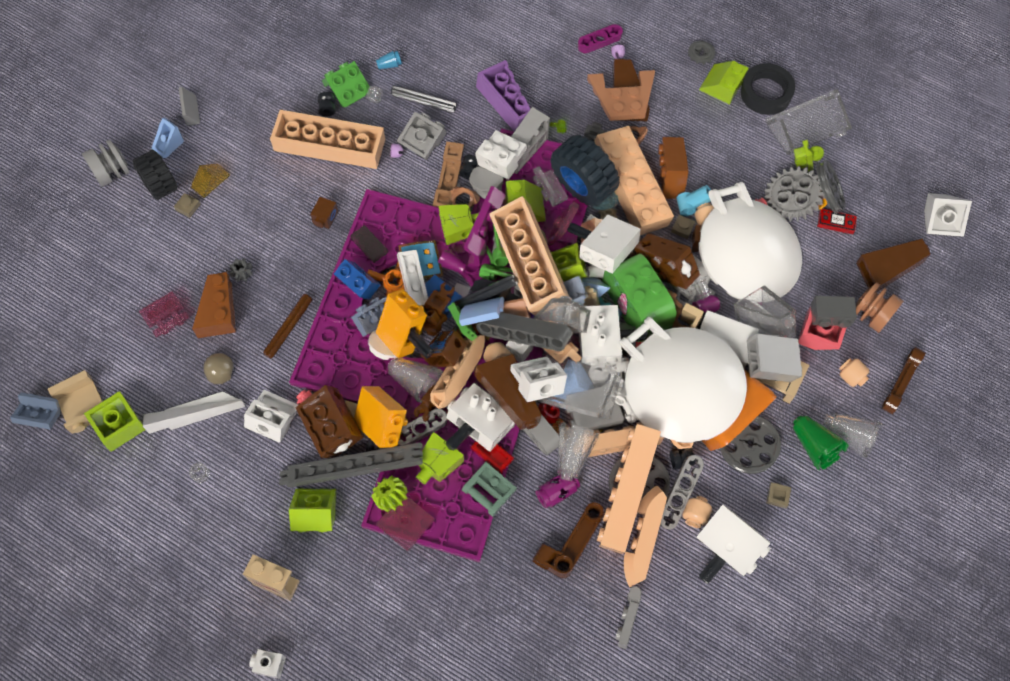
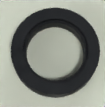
(772, 72)

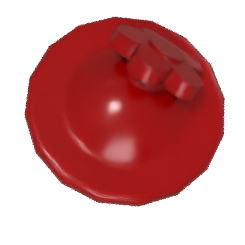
(549, 412)

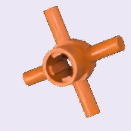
(390, 288)

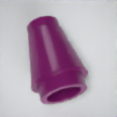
(452, 262)
(708, 303)

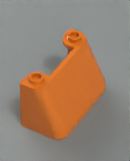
(757, 399)

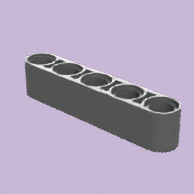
(527, 331)

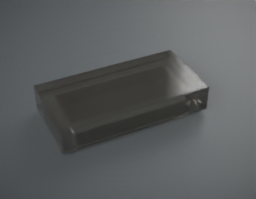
(369, 244)

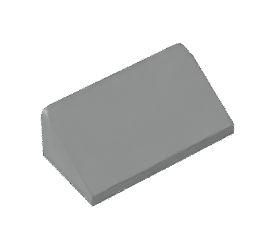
(189, 107)

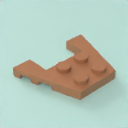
(623, 102)

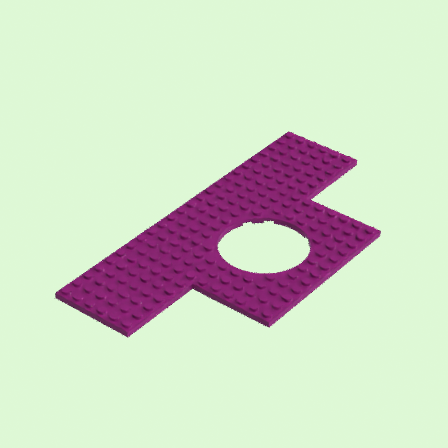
(341, 356)

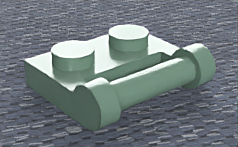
(493, 483)

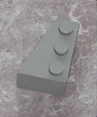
(532, 132)

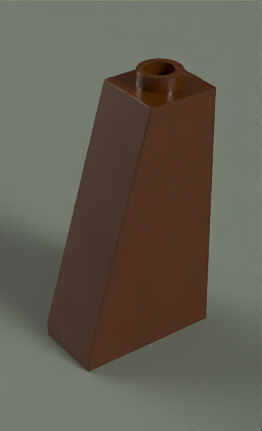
(625, 76)
(892, 262)
(503, 387)

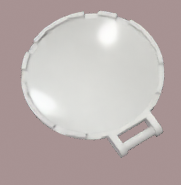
(748, 245)
(683, 382)

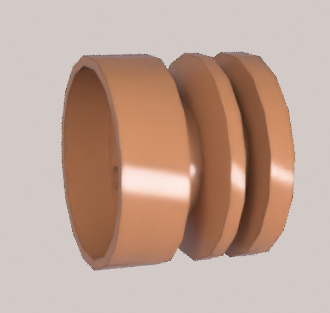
(877, 307)

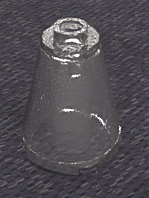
(414, 376)
(857, 431)
(574, 449)

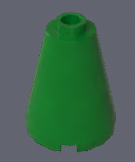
(819, 442)

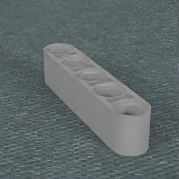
(544, 436)

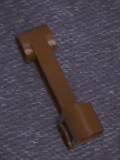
(574, 547)

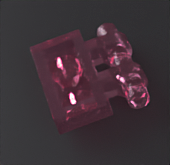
(162, 309)

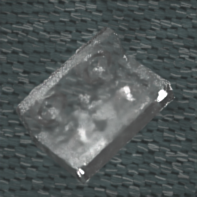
(550, 185)

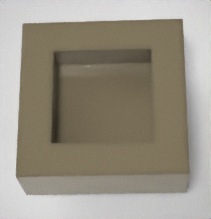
(187, 205)
(683, 226)
(778, 495)

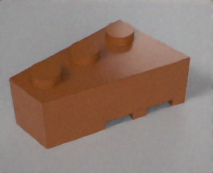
(673, 166)
(216, 307)

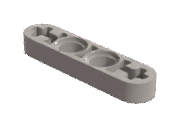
(683, 493)

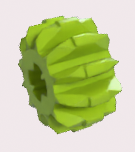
(389, 493)

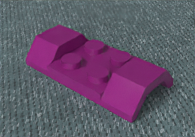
(478, 237)

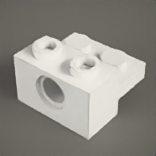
(500, 154)
(539, 378)
(270, 416)

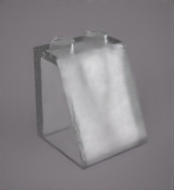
(767, 313)

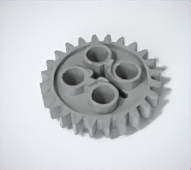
(794, 193)

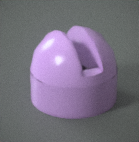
(618, 51)
(395, 148)

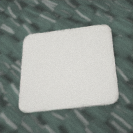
(462, 289)

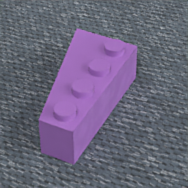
(503, 93)

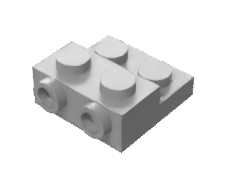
(422, 135)

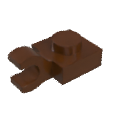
(426, 406)

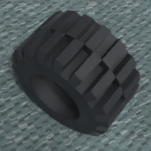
(155, 174)

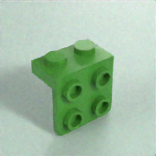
(347, 83)

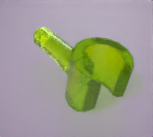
(560, 124)

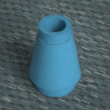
(389, 60)

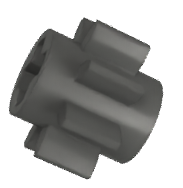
(593, 130)
(240, 269)

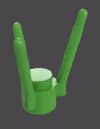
(498, 256)
(491, 271)

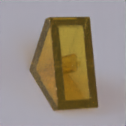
(208, 178)

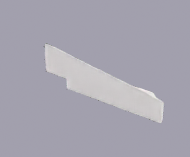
(191, 412)

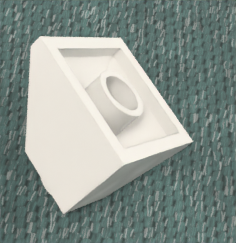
(946, 214)

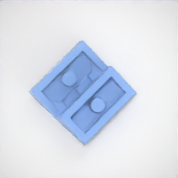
(481, 311)

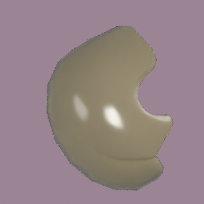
(218, 368)

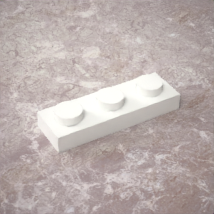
(412, 276)

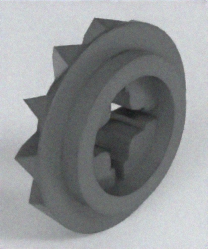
(697, 47)

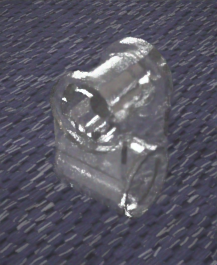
(695, 291)

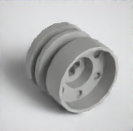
(106, 163)

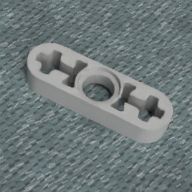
(418, 436)

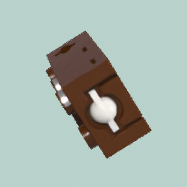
(670, 260)
(329, 422)

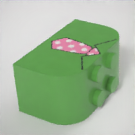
(640, 294)

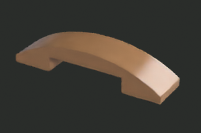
(449, 173)

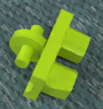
(804, 156)

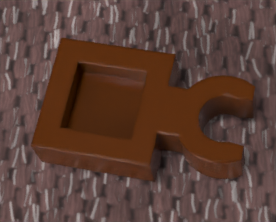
(439, 300)

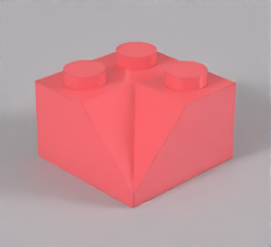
(820, 337)

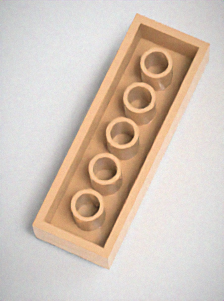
(328, 139)
(637, 186)
(528, 254)
(629, 490)

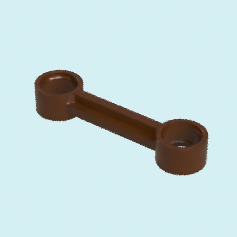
(895, 397)

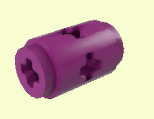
(549, 492)

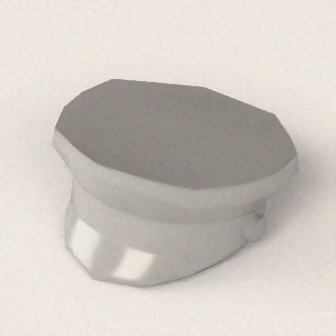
(483, 179)

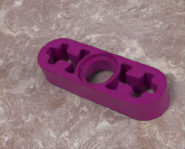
(605, 32)

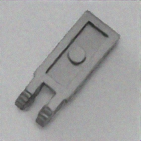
(629, 615)

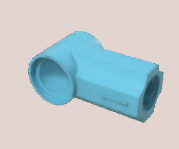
(689, 201)

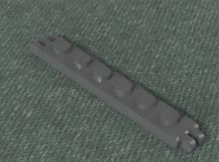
(352, 465)

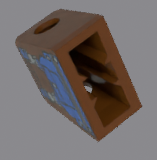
(447, 348)

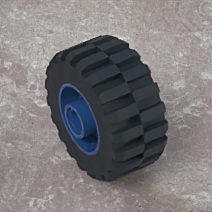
(585, 170)

